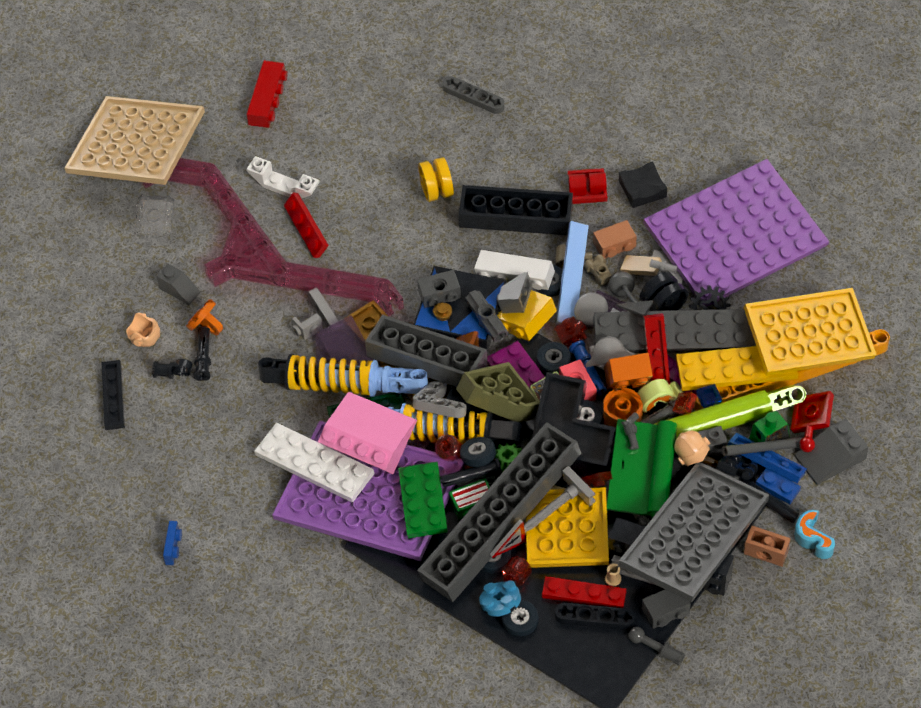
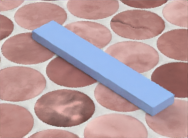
(572, 270)

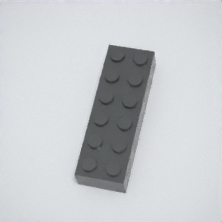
(420, 348)

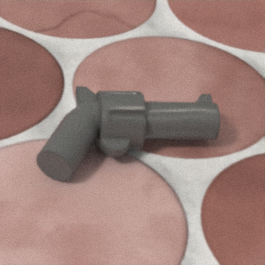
(631, 430)

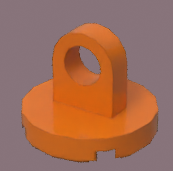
(205, 319)

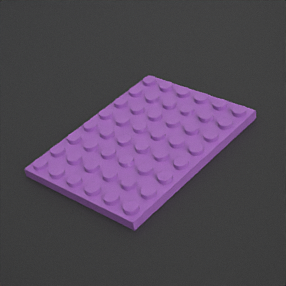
(736, 231)
(374, 516)

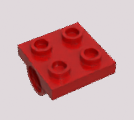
(588, 185)

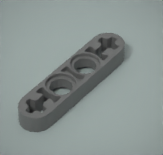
(474, 93)

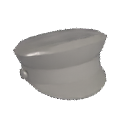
(588, 305)

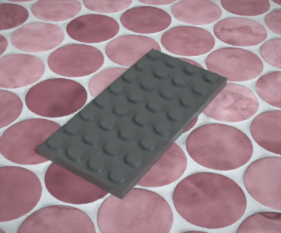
(694, 531)

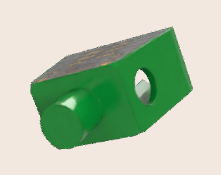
(770, 428)

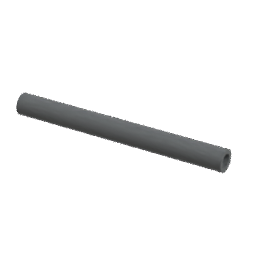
(761, 446)

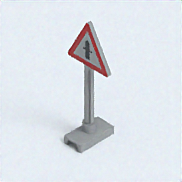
(516, 535)

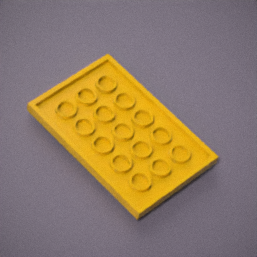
(809, 331)

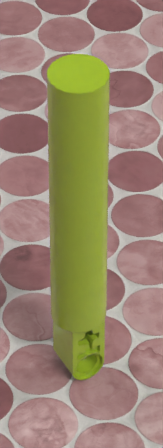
(738, 410)

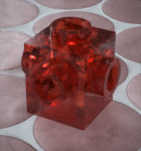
(571, 331)

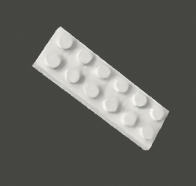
(314, 462)

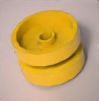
(435, 179)

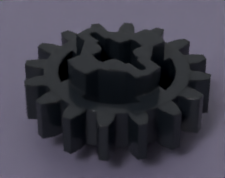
(713, 296)

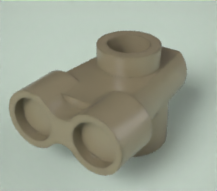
(599, 269)

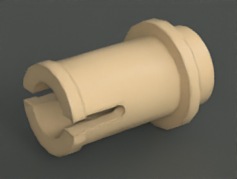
(613, 575)

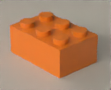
(628, 371)

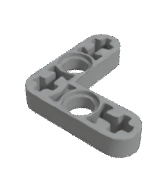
(431, 400)

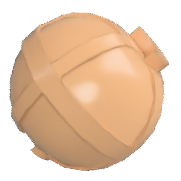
(143, 331)
(691, 447)

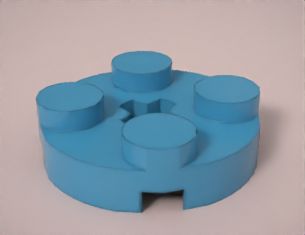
(506, 591)

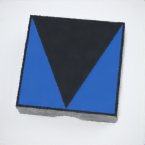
(462, 318)

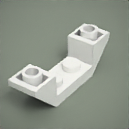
(262, 172)

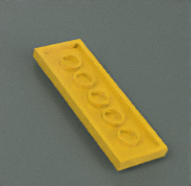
(725, 368)

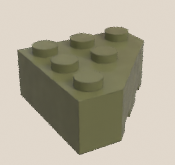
(500, 392)

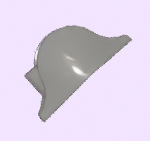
(606, 349)

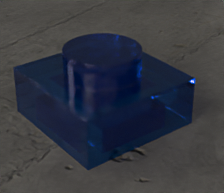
(709, 396)

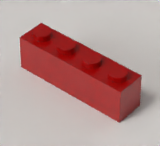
(266, 94)

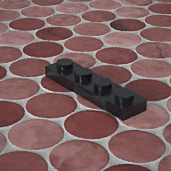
(113, 395)

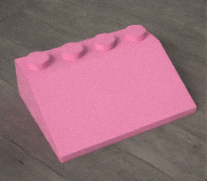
(368, 432)

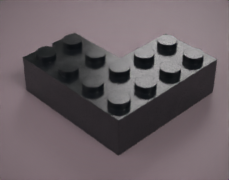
(562, 407)

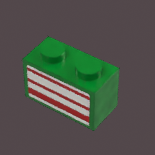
(466, 497)

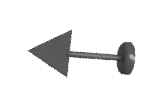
(622, 285)

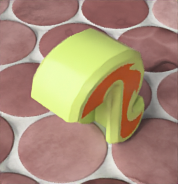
(658, 391)

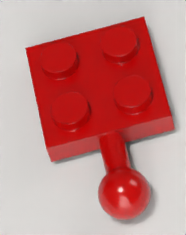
(812, 415)

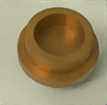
(442, 311)

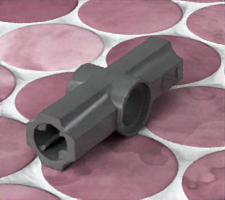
(486, 316)

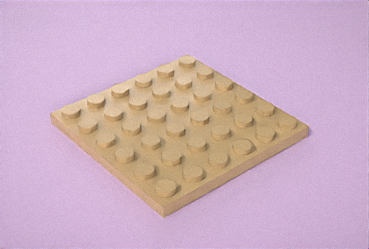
(135, 140)

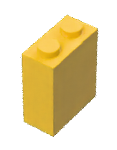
(536, 314)

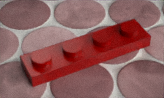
(306, 225)
(657, 346)
(583, 592)

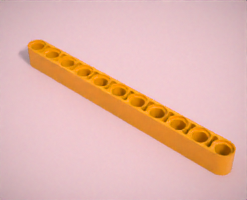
(732, 392)

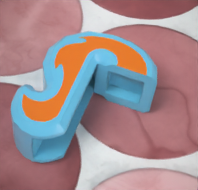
(812, 538)

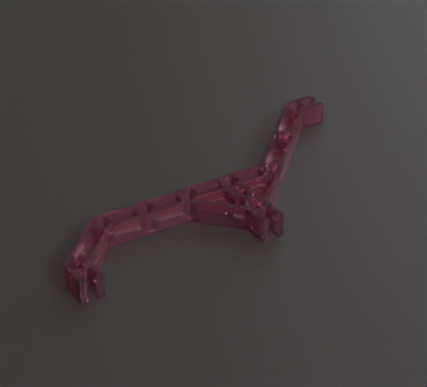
(254, 258)

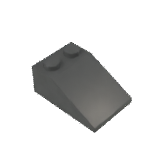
(834, 452)

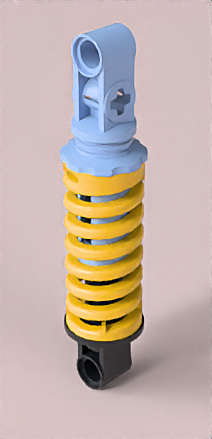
(366, 378)
(435, 425)

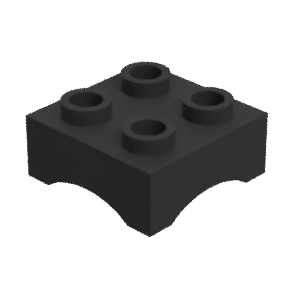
(642, 185)

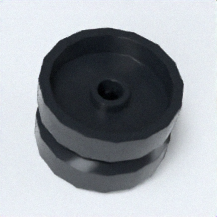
(664, 292)

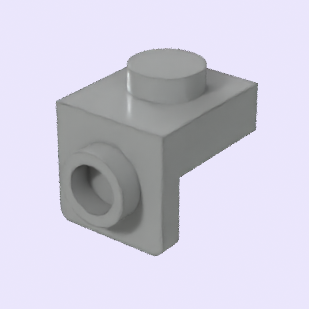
(308, 327)

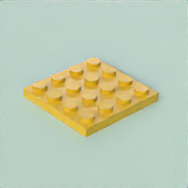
(571, 533)

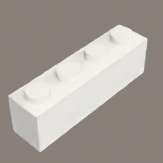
(510, 266)

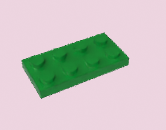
(422, 500)

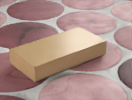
(639, 265)

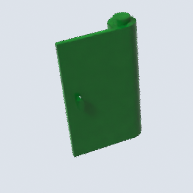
(646, 476)

